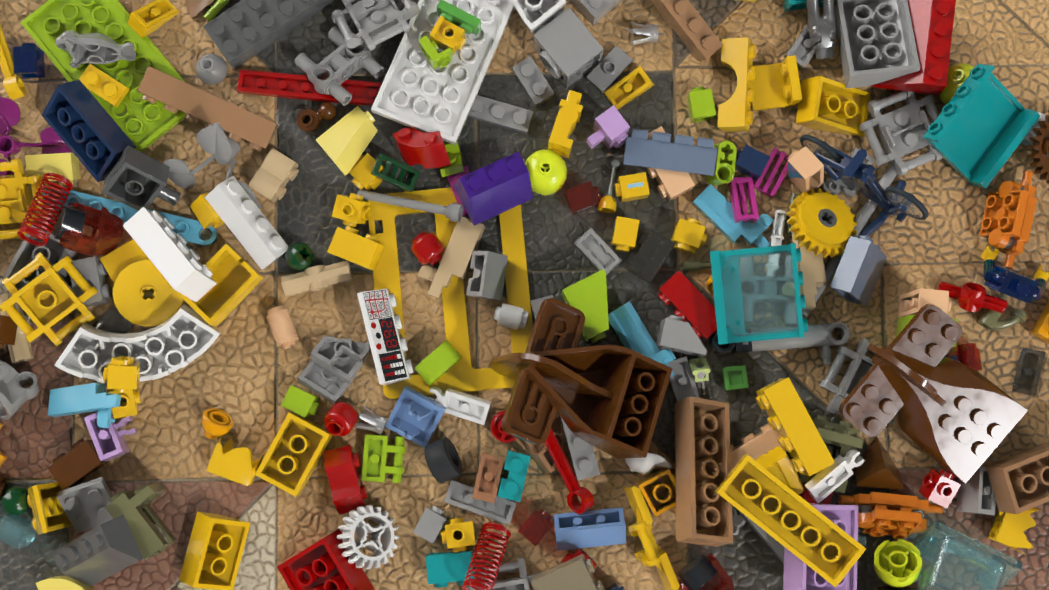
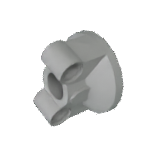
(11, 390)

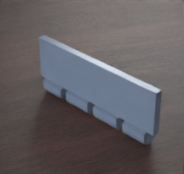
(664, 155)

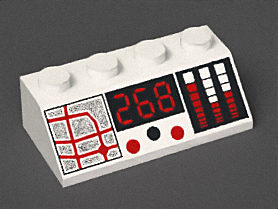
(384, 336)

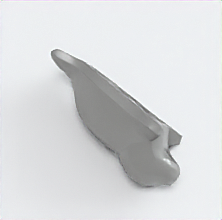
(93, 48)

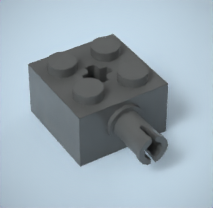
(138, 180)

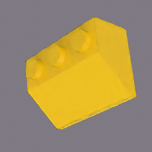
(214, 552)

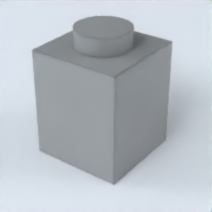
(430, 523)

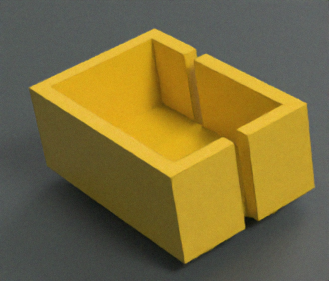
(234, 282)

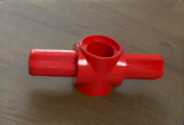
(973, 297)

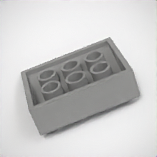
(875, 41)

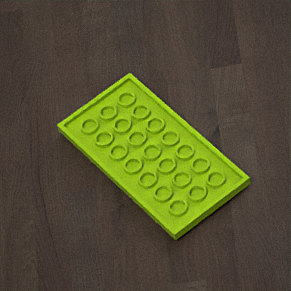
(136, 117)

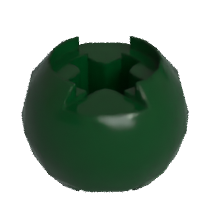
(299, 256)
(15, 500)

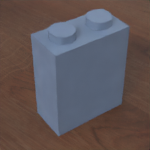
(858, 270)

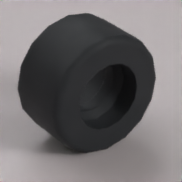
(443, 460)

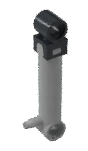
(817, 336)

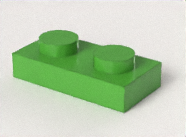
(459, 17)

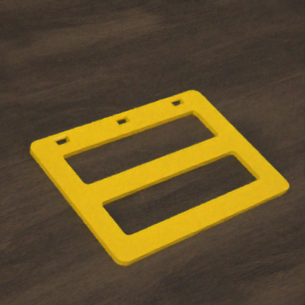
(387, 276)

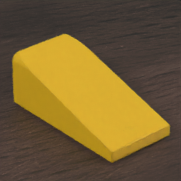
(151, 17)
(629, 87)

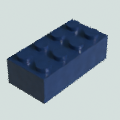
(86, 128)

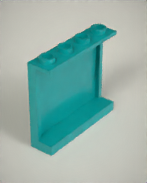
(980, 127)

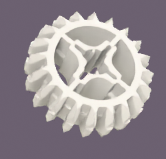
(356, 523)

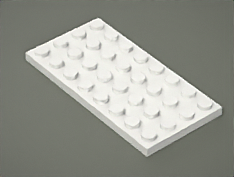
(442, 96)

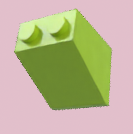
(590, 298)

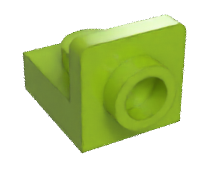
(431, 51)
(455, 159)

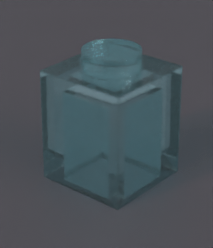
(16, 531)

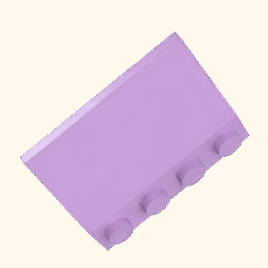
(802, 577)

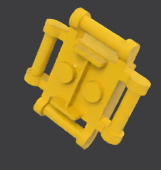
(17, 196)
(48, 299)

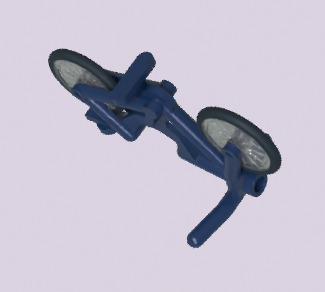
(892, 199)

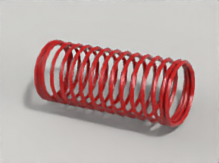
(32, 230)
(472, 582)

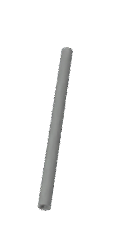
(861, 220)

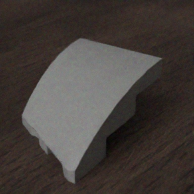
(334, 366)

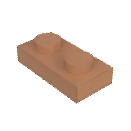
(488, 478)

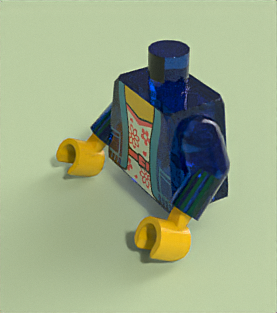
(1012, 283)

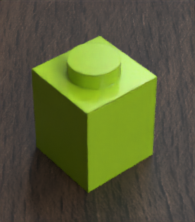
(701, 105)
(300, 401)

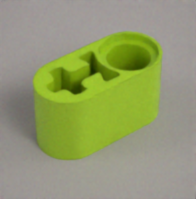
(724, 163)
(438, 362)

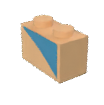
(805, 170)

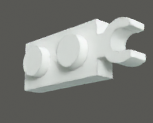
(462, 404)
(834, 475)

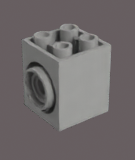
(567, 47)

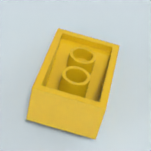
(832, 107)
(46, 508)

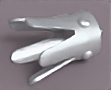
(650, 31)
(377, 422)

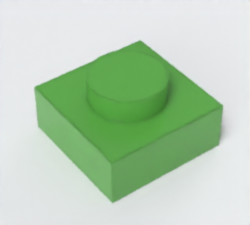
(735, 377)

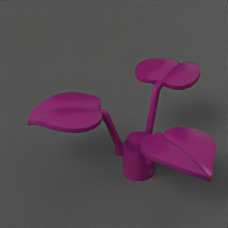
(10, 145)

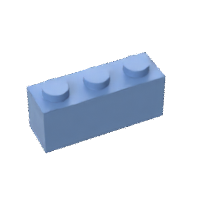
(590, 529)

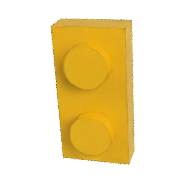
(103, 85)

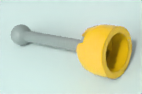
(608, 203)

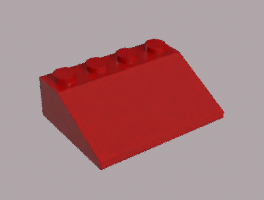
(932, 32)
(324, 568)

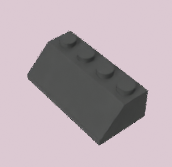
(99, 552)

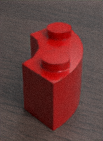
(421, 148)
(344, 479)

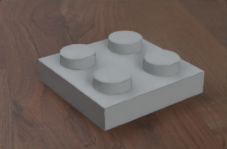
(86, 504)

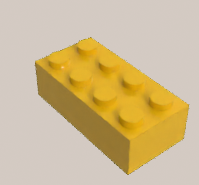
(794, 427)

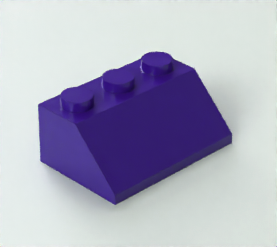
(494, 188)

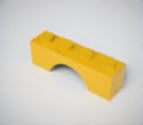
(735, 113)

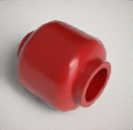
(427, 248)
(341, 419)

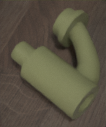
(990, 318)

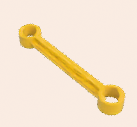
(12, 83)

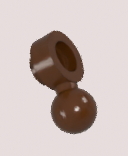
(326, 111)

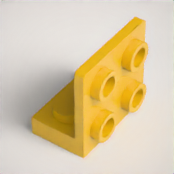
(776, 85)

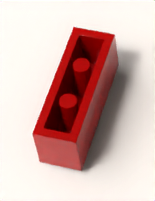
(689, 304)

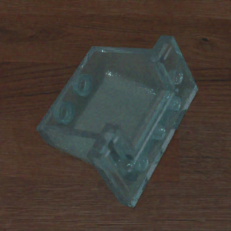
(961, 562)

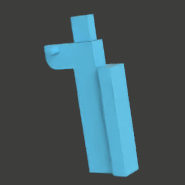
(720, 214)
(636, 336)
(84, 399)

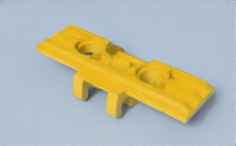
(652, 553)

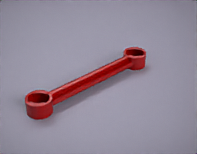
(569, 477)

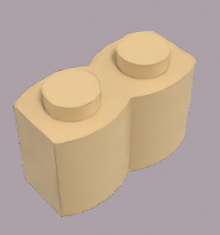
(274, 175)

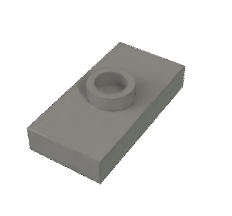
(609, 69)
(597, 251)

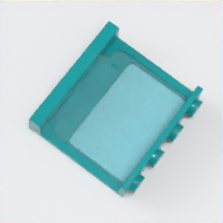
(758, 294)

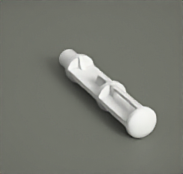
(778, 228)

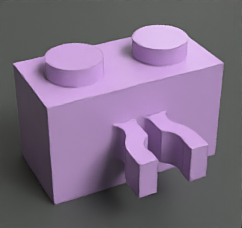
(609, 129)
(109, 441)

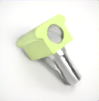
(700, 372)

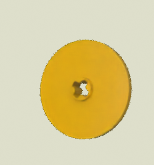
(130, 298)

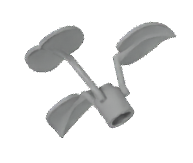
(215, 142)

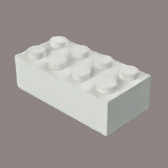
(170, 254)

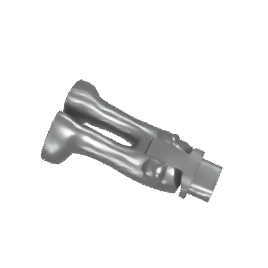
(822, 29)

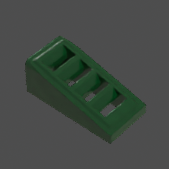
(411, 178)

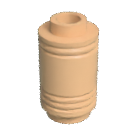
(282, 327)

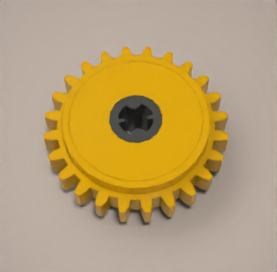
(821, 222)

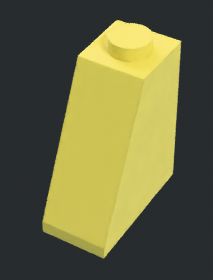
(348, 138)

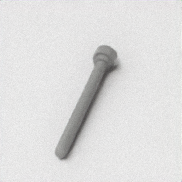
(453, 212)

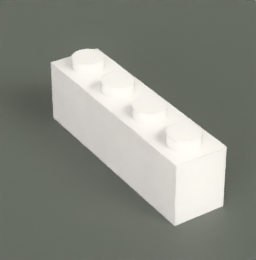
(247, 222)

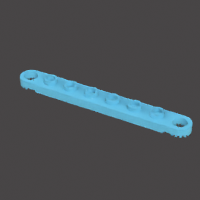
(188, 228)

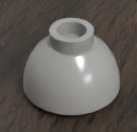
(211, 69)

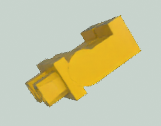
(565, 124)

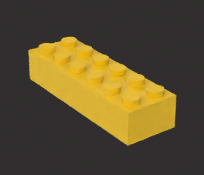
(790, 520)

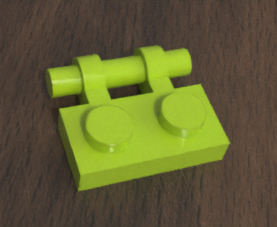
(375, 458)

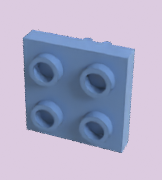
(415, 416)

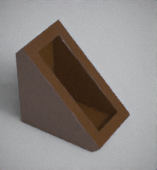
(877, 469)

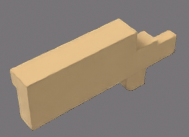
(456, 257)
(813, 274)

